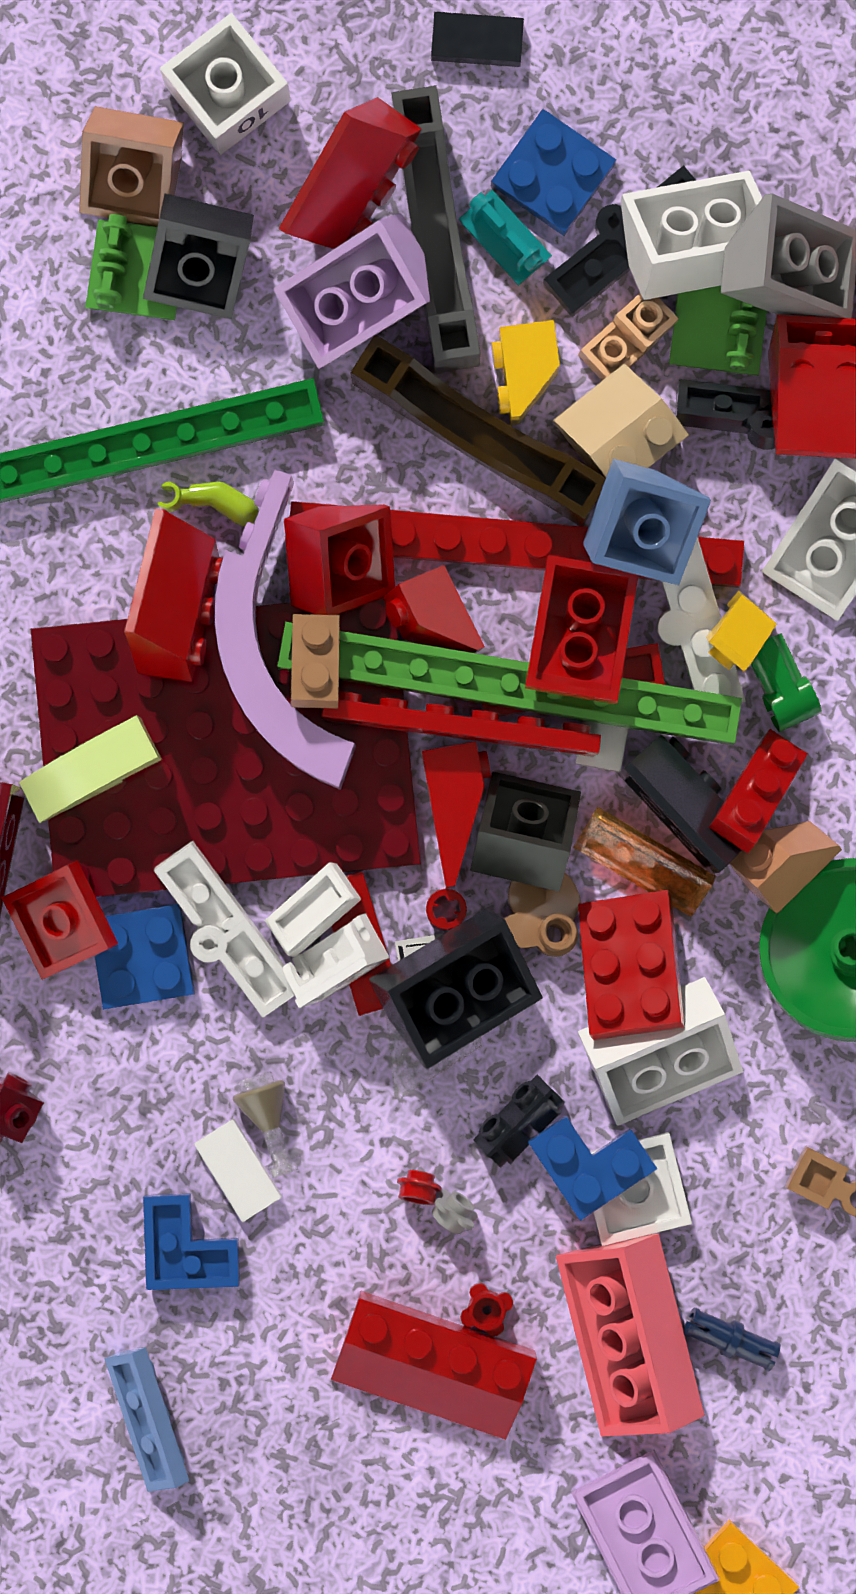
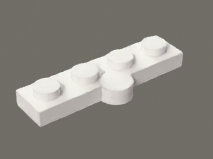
(688, 622)
(224, 929)

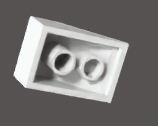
(820, 546)

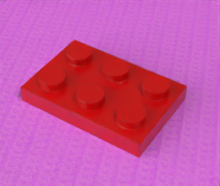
(630, 965)

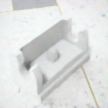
(335, 962)

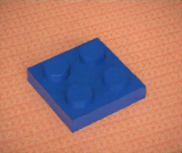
(553, 172)
(147, 961)

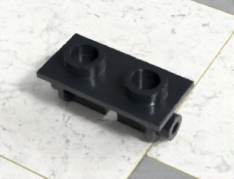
(502, 1133)

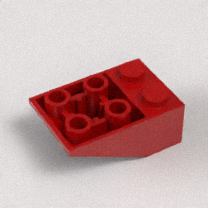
(813, 386)

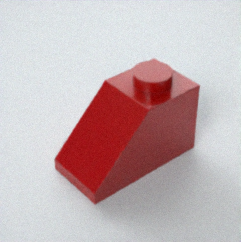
(432, 612)

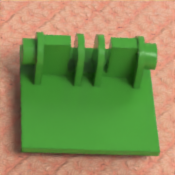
(121, 270)
(717, 332)

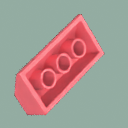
(630, 1337)

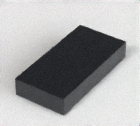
(477, 39)

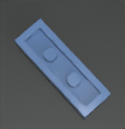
(147, 1419)

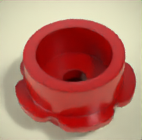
(418, 1188)

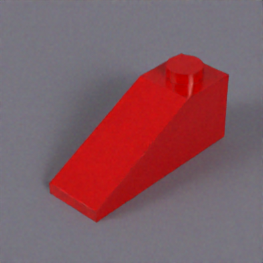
(455, 791)

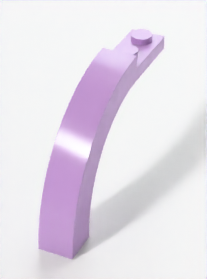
(284, 728)

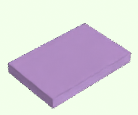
(645, 1530)

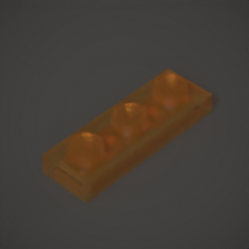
(644, 861)

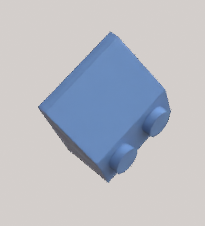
(645, 523)

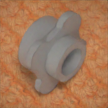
(454, 1211)

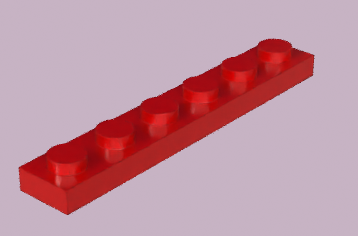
(481, 726)

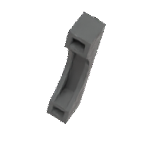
(435, 227)

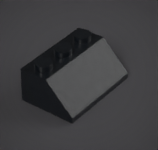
(681, 800)
(456, 988)

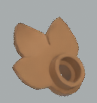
(541, 908)

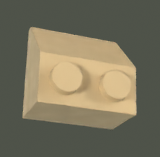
(620, 422)

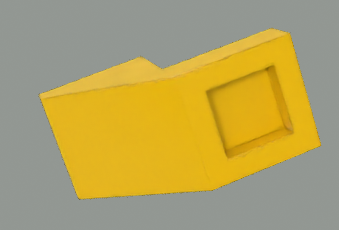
(740, 633)

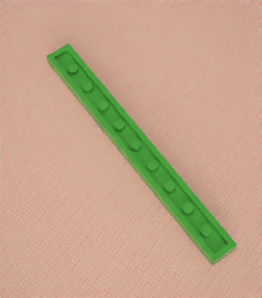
(503, 682)

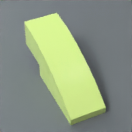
(90, 769)

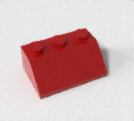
(352, 174)
(173, 599)

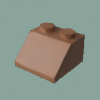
(128, 164)

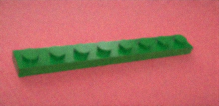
(159, 440)

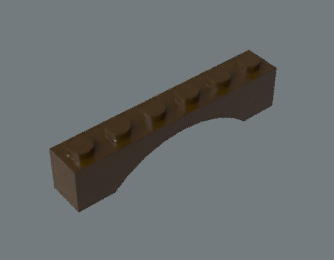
(436, 407)

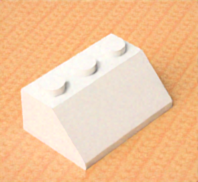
(682, 229)
(665, 1065)

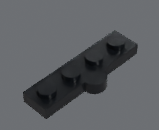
(600, 260)
(727, 409)

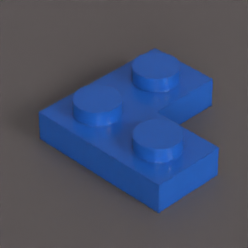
(589, 1178)
(176, 1258)

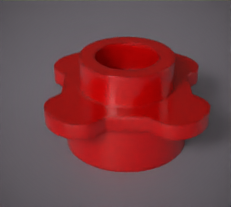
(491, 1322)

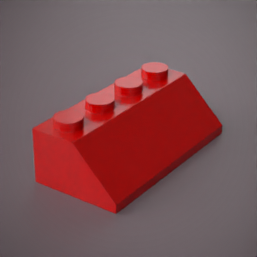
(434, 1365)

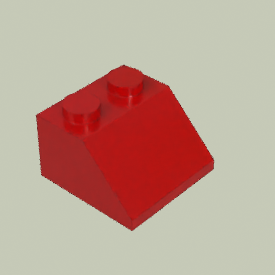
(339, 557)

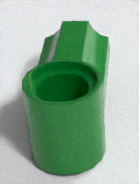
(784, 689)

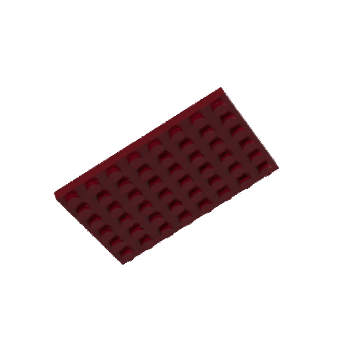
(217, 773)

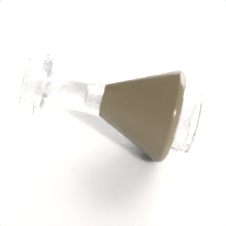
(262, 1102)

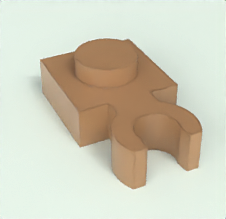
(821, 1180)

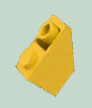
(528, 363)

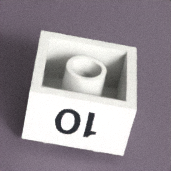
(225, 84)

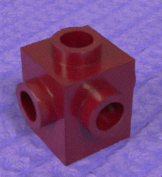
(17, 1107)

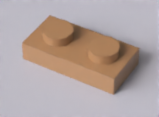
(315, 661)

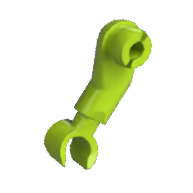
(218, 495)

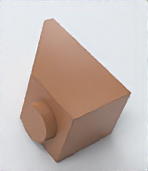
(784, 862)

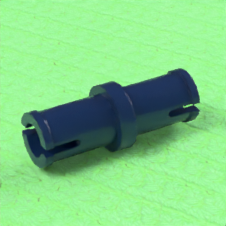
(732, 1339)

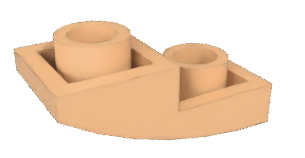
(628, 336)

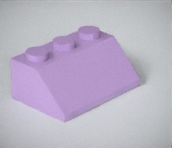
(357, 289)

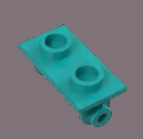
(504, 236)

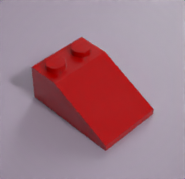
(581, 630)

